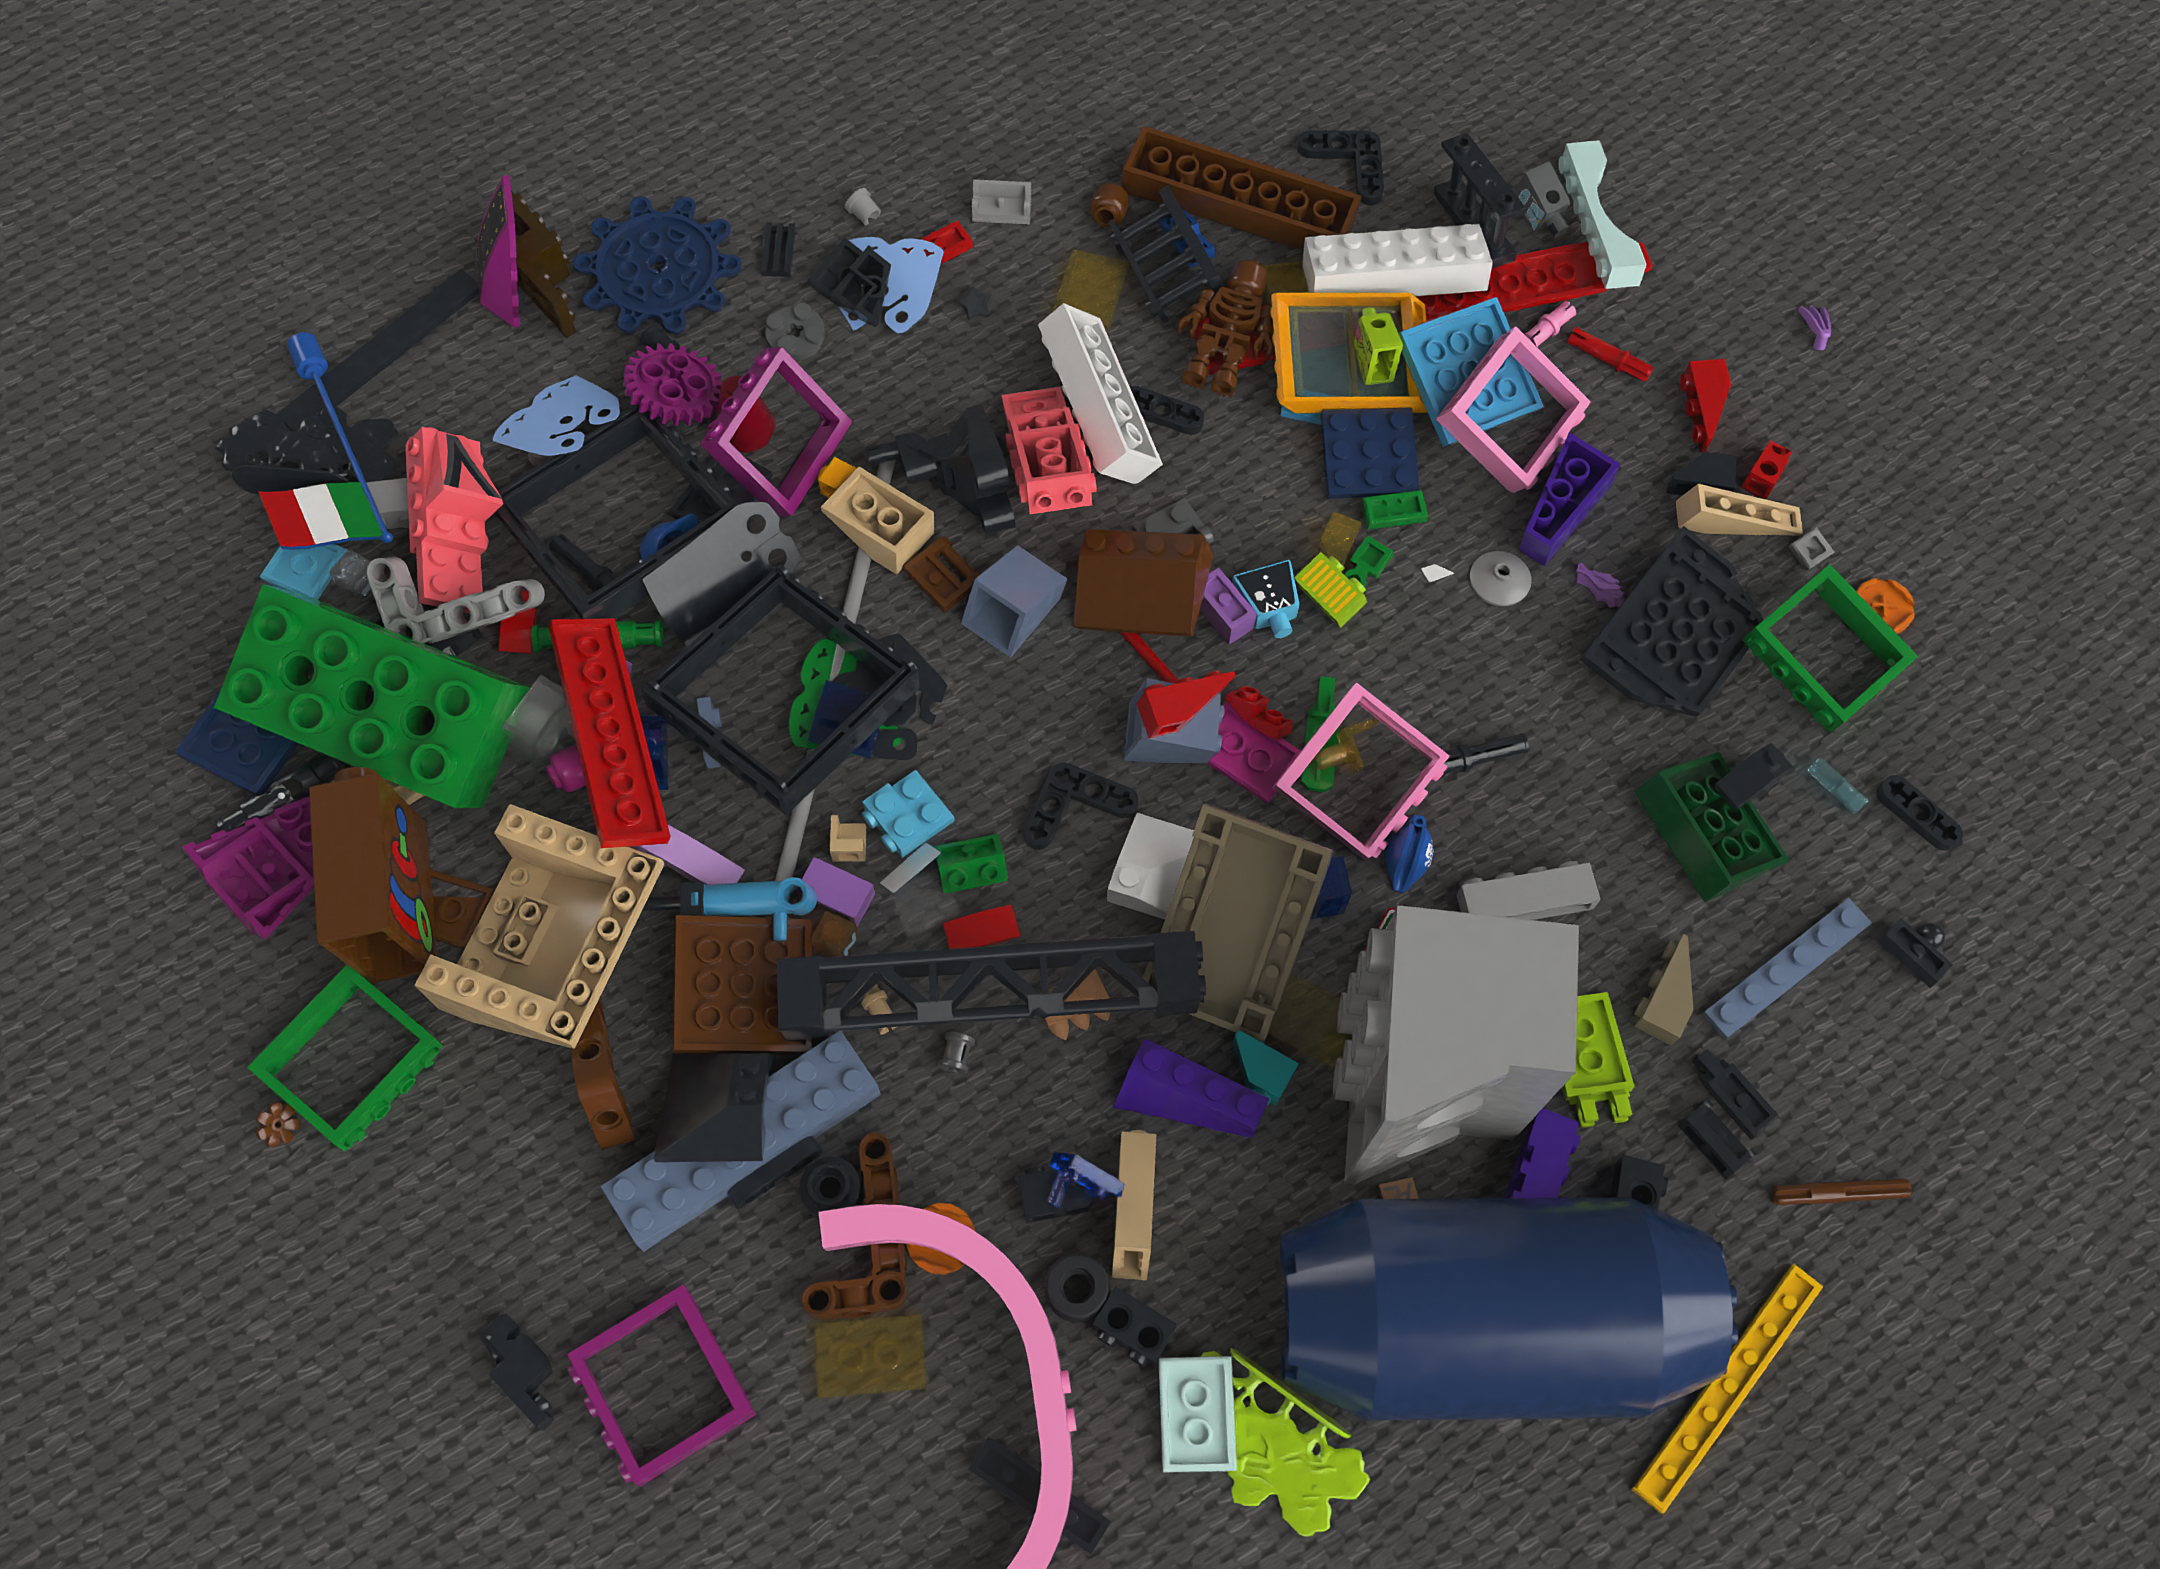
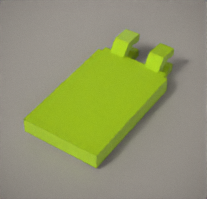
(1600, 1063)

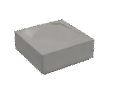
(1811, 549)

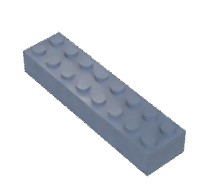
(799, 1103)

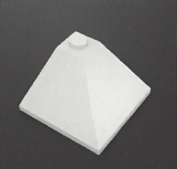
(1150, 866)

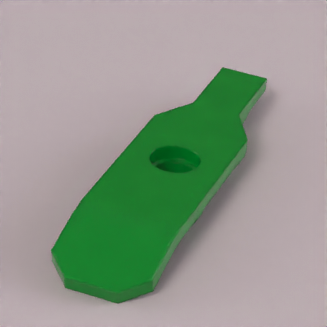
(1312, 777)

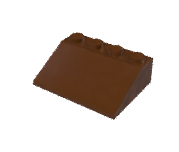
(1141, 581)

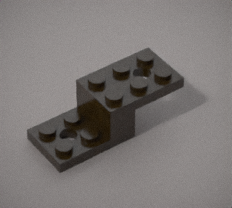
(541, 266)

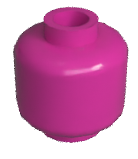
(566, 769)

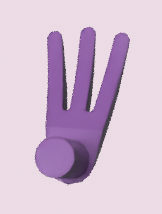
(1818, 324)

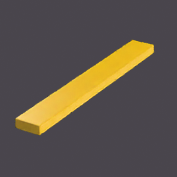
(1722, 1397)

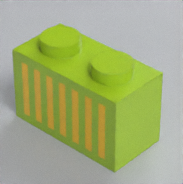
(1331, 589)

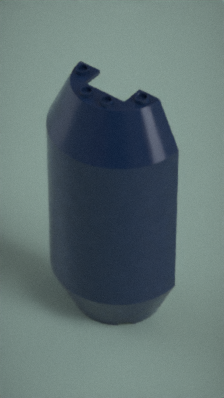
(1503, 1308)

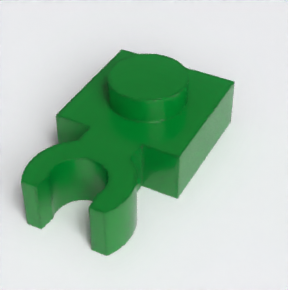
(1369, 560)

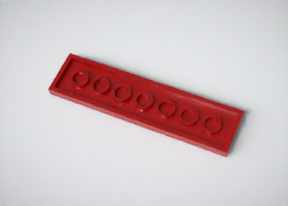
(608, 733)

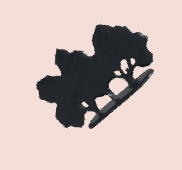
(310, 447)

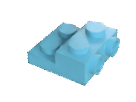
(906, 813)

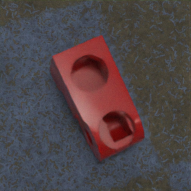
(1767, 470)

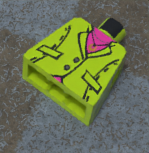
(1377, 335)

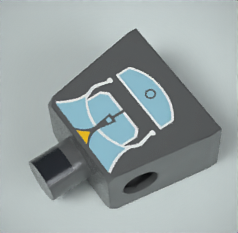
(1544, 199)

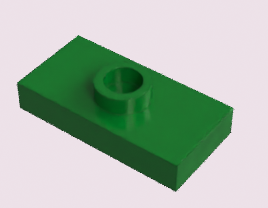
(1394, 509)

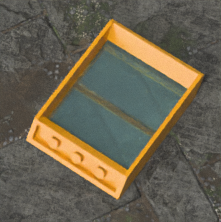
(1318, 355)

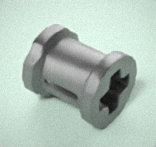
(956, 1052)

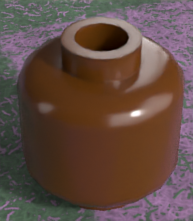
(1109, 203)

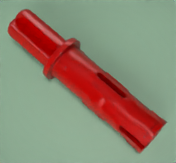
(1611, 355)

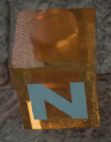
(834, 936)

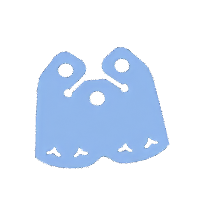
(909, 275)
(544, 417)

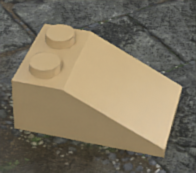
(880, 519)

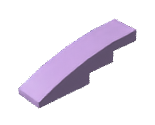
(694, 859)

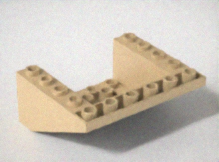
(545, 932)

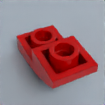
(517, 630)
(1252, 708)
(983, 928)

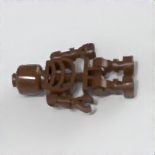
(1234, 315)

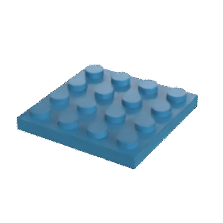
(1447, 352)

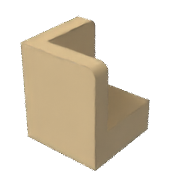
(847, 841)

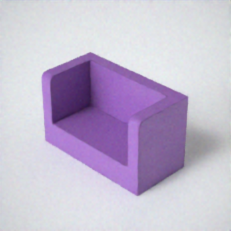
(1226, 608)
(838, 890)

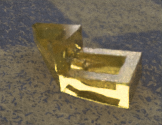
(1339, 536)

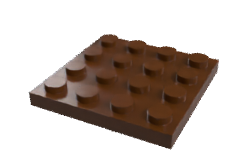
(729, 984)

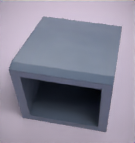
(1012, 599)
(1192, 744)

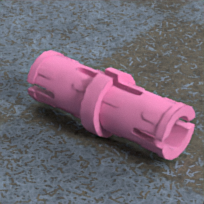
(1550, 323)

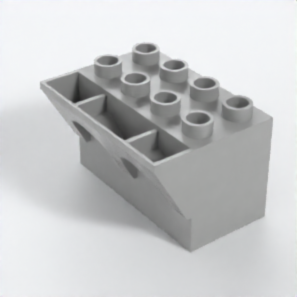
(1453, 1032)

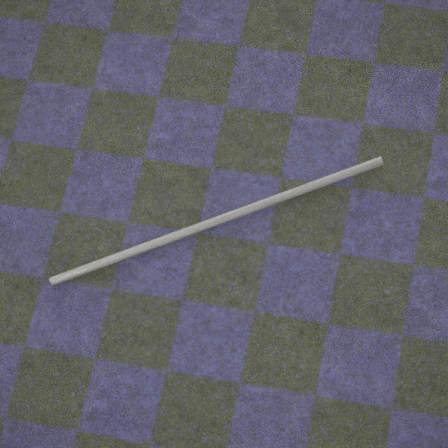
(851, 607)

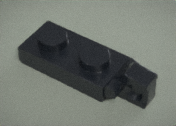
(1735, 1094)

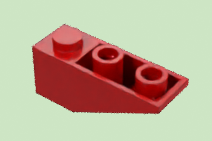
(1706, 389)
(1173, 706)

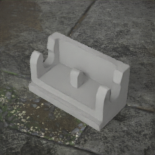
(1001, 201)

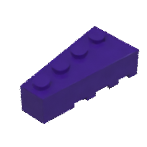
(1570, 493)
(1544, 1157)

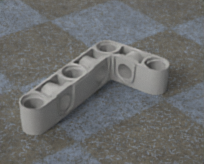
(400, 608)

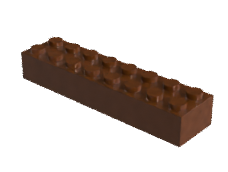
(1237, 190)

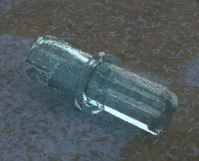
(1837, 785)

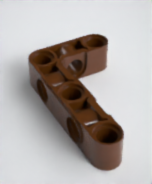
(598, 1084)
(888, 1260)

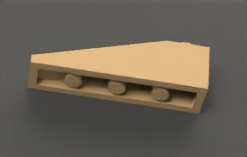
(1728, 512)

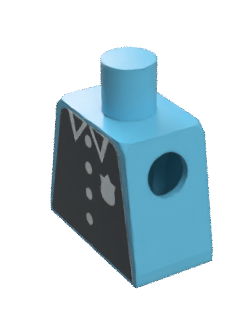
(1272, 596)

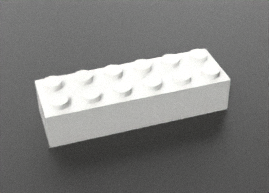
(1399, 261)
(1099, 395)

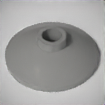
(1496, 588)

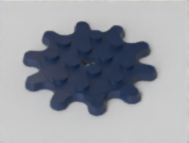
(653, 237)

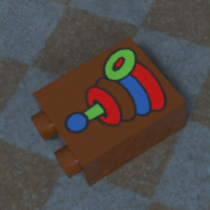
(371, 876)

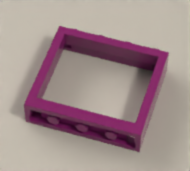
(814, 456)
(598, 1405)

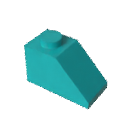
(1263, 1067)

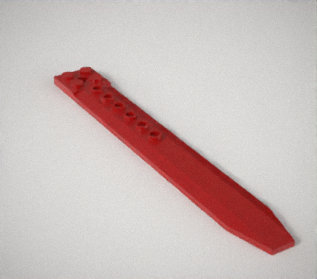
(1524, 283)

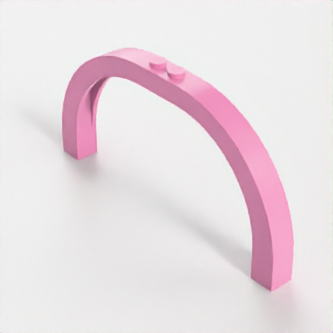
(920, 1227)

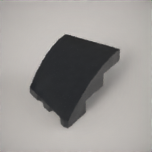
(854, 281)

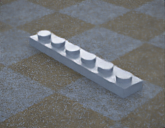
(1786, 968)

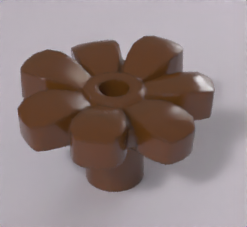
(276, 1124)

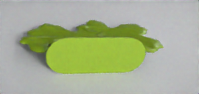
(1280, 1459)

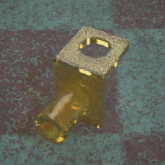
(1346, 750)

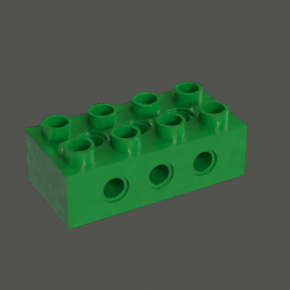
(332, 714)

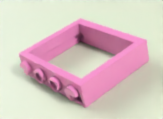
(1480, 444)
(1413, 795)

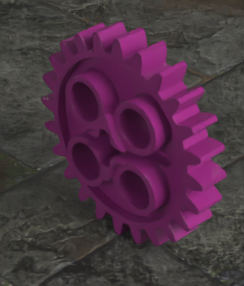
(672, 384)

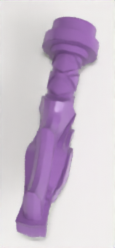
(1602, 586)

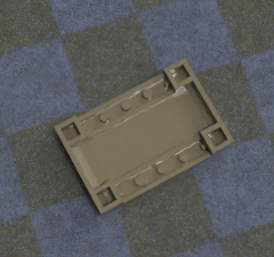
(1250, 905)

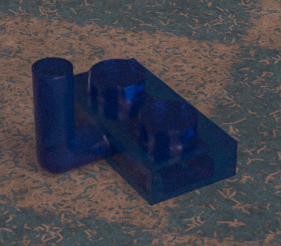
(1079, 1171)

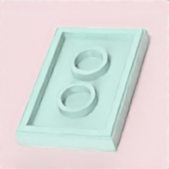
(1197, 1414)

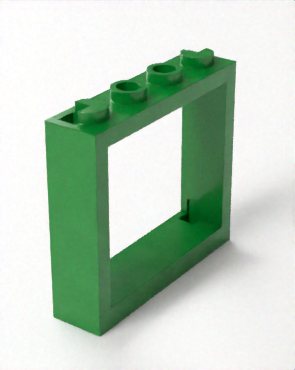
(1861, 620)
(309, 1022)

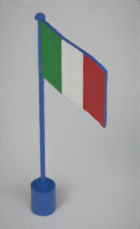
(324, 511)

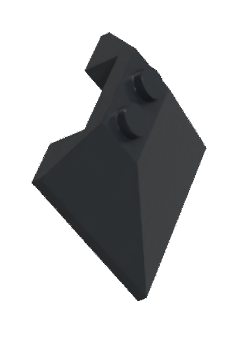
(715, 1108)

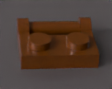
(936, 579)

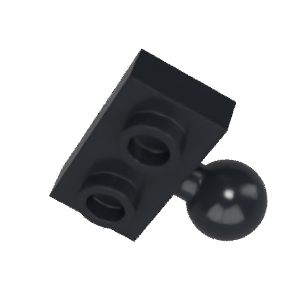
(1918, 950)

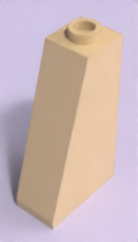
(1135, 1206)

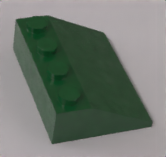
(1709, 838)

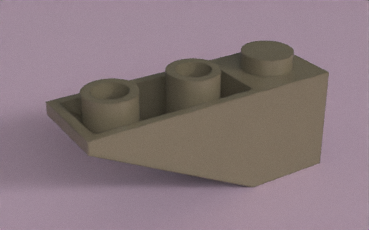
(1671, 999)

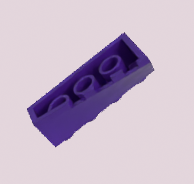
(1186, 1092)

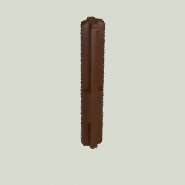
(1841, 1191)

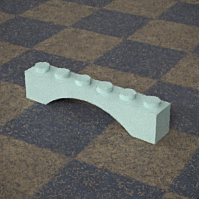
(1616, 255)

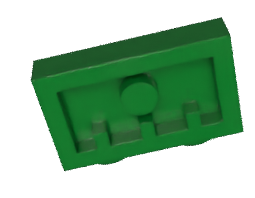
(971, 863)

